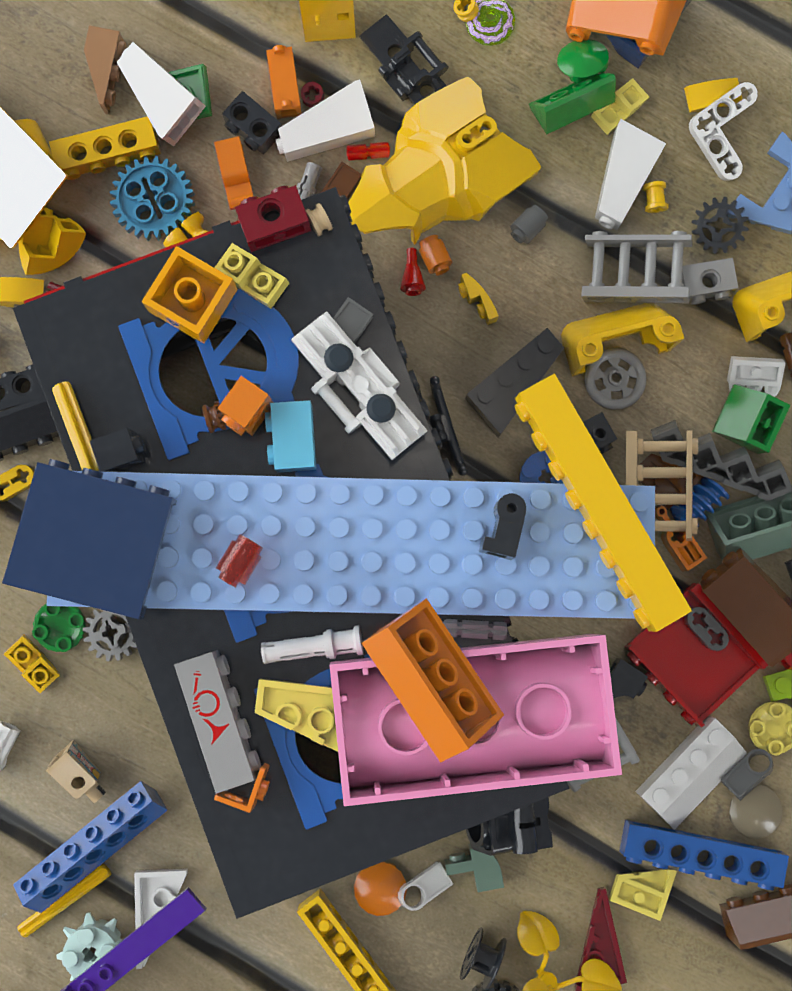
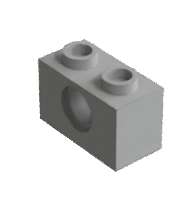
(721, 274)

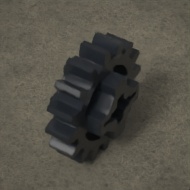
(722, 212)

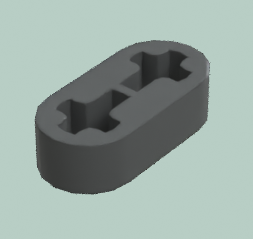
(711, 624)

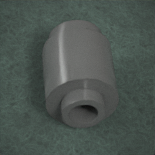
(528, 224)

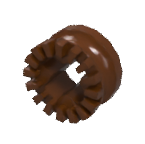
(213, 417)

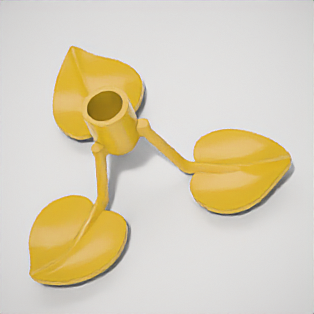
(539, 936)

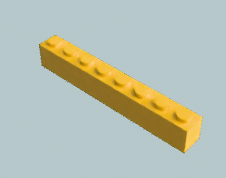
(602, 504)

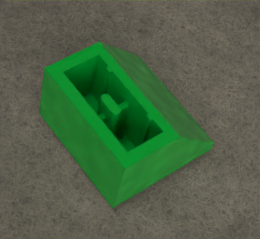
(751, 418)

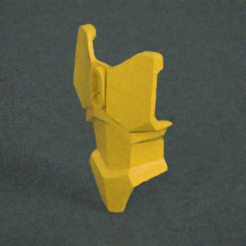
(436, 172)

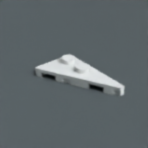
(153, 892)

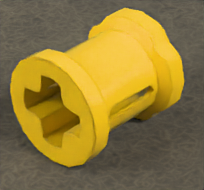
(655, 197)

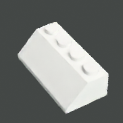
(691, 771)

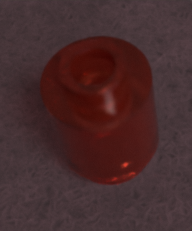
(239, 561)

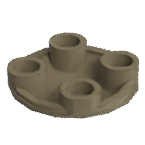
(756, 813)

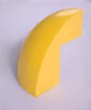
(49, 243)

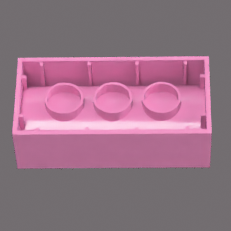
(552, 727)

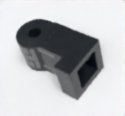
(509, 517)

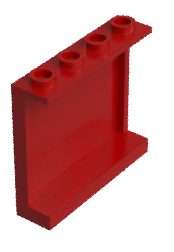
(688, 670)

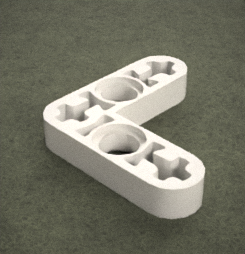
(714, 132)

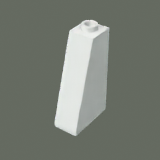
(163, 98)
(328, 125)
(628, 166)

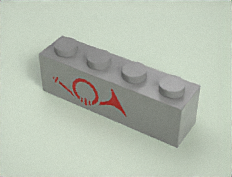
(217, 720)

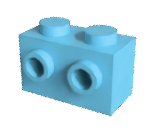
(292, 436)

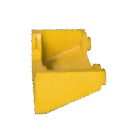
(761, 305)
(584, 337)

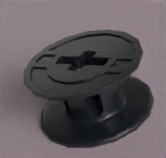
(483, 959)

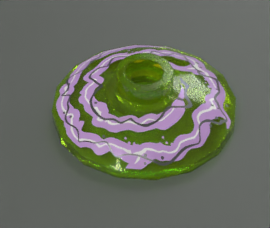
(492, 31)

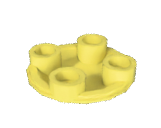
(772, 727)

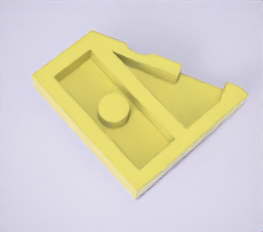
(643, 891)

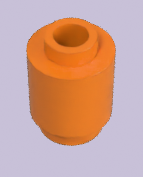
(435, 255)

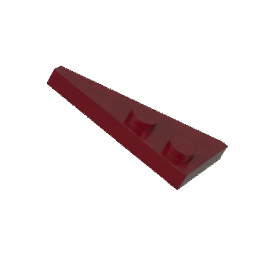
(601, 939)

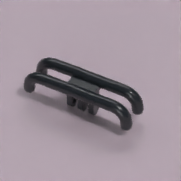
(444, 425)

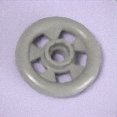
(629, 395)

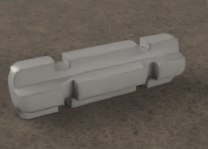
(476, 629)

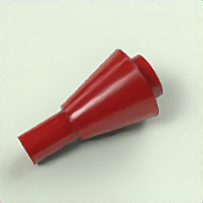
(412, 280)

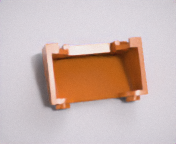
(645, 21)

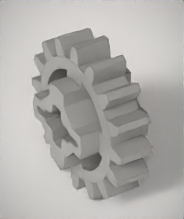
(115, 643)

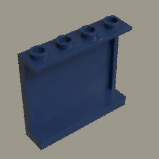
(89, 539)

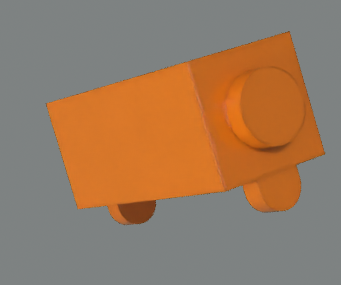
(284, 82)

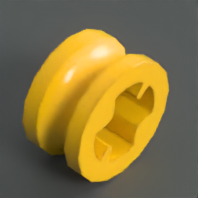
(468, 15)

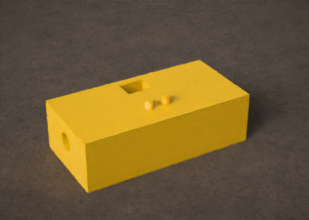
(327, 19)

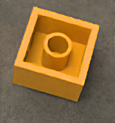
(190, 294)

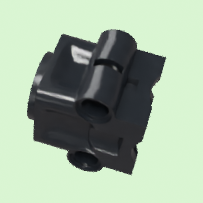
(516, 832)

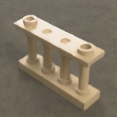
(637, 472)

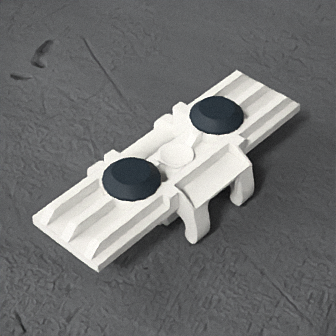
(366, 377)

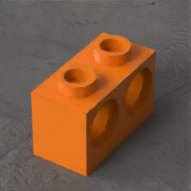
(245, 407)

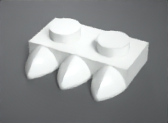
(756, 373)

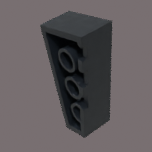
(496, 394)

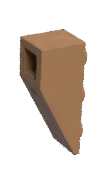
(102, 52)

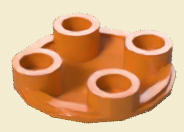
(378, 888)

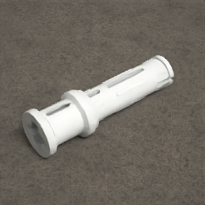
(328, 644)

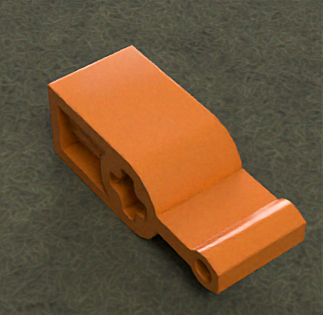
(233, 170)
(685, 553)

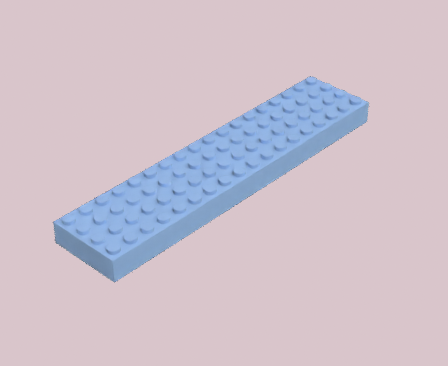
(379, 547)

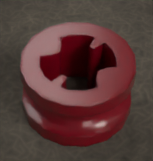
(306, 91)

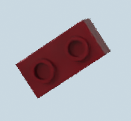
(263, 233)

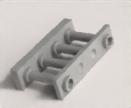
(648, 291)

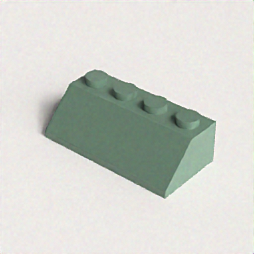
(753, 525)

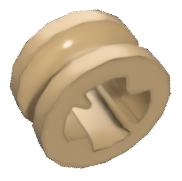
(318, 219)

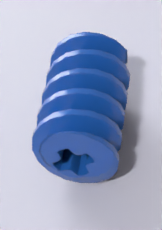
(703, 498)

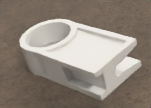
(431, 884)

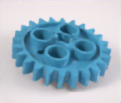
(131, 207)

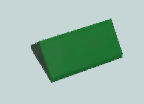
(574, 101)

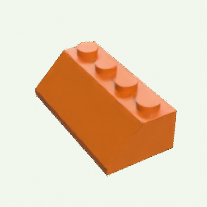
(433, 680)

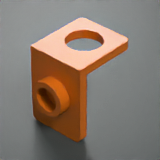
(258, 793)

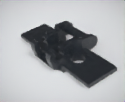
(400, 70)

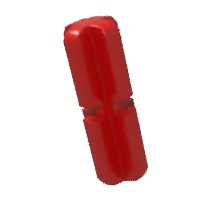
(361, 151)

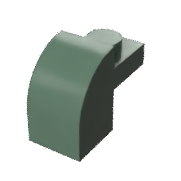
(485, 868)

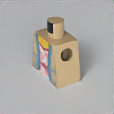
(71, 765)

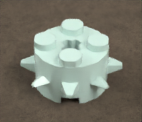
(92, 933)

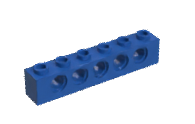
(89, 847)
(772, 861)

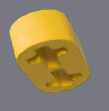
(15, 488)

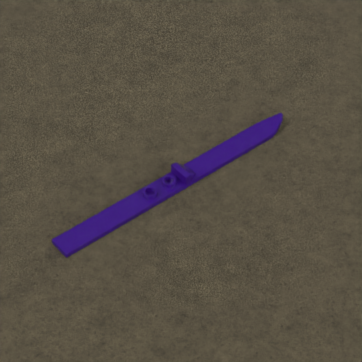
(139, 944)

